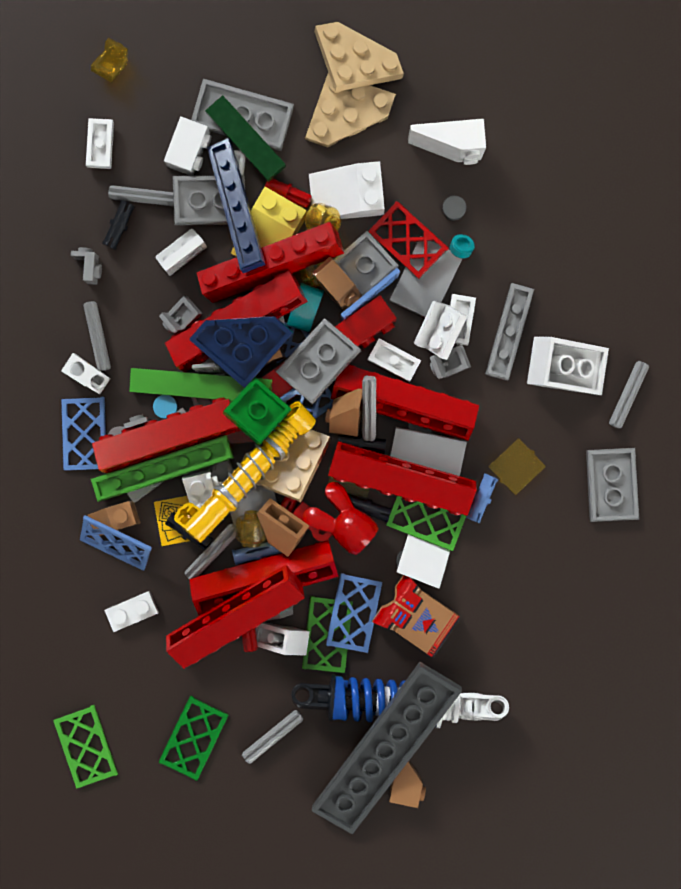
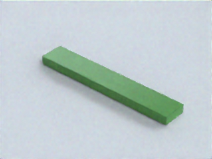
(186, 384)
(162, 468)

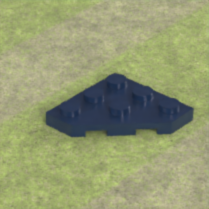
(241, 344)

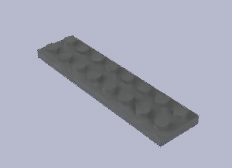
(386, 747)

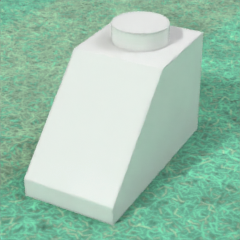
(282, 639)

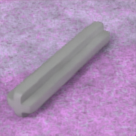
(141, 195)
(97, 336)
(629, 394)
(369, 408)
(211, 552)
(272, 736)

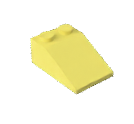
(275, 218)

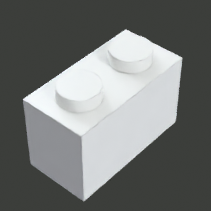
(187, 146)

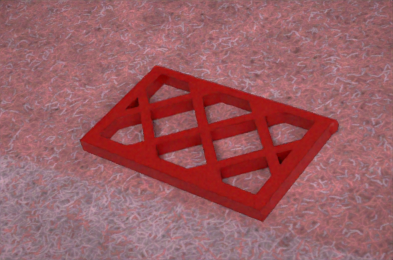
(405, 259)

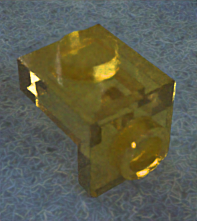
(111, 60)

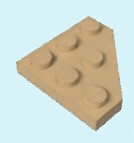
(355, 59)
(347, 112)
(296, 470)

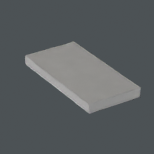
(264, 114)

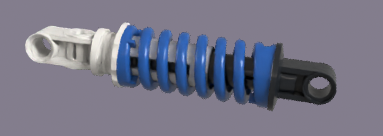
(340, 700)

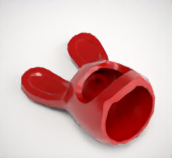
(351, 528)

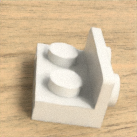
(181, 251)
(440, 329)
(199, 486)

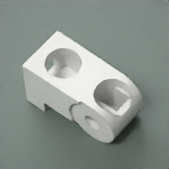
(85, 373)

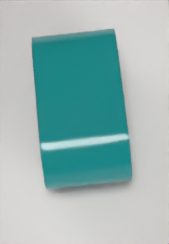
(304, 315)

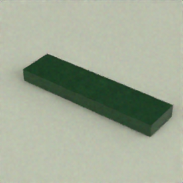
(245, 138)

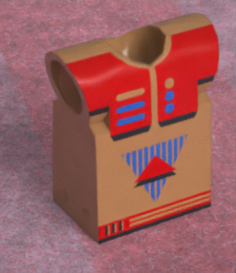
(417, 617)

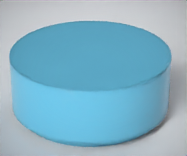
(164, 406)

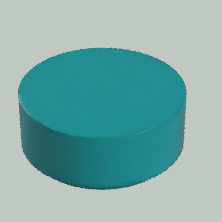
(462, 246)

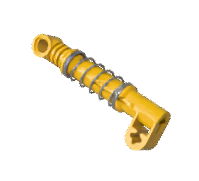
(225, 498)

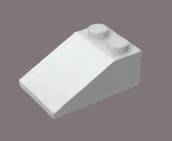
(454, 140)
(350, 189)
(567, 365)

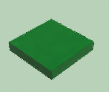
(257, 411)

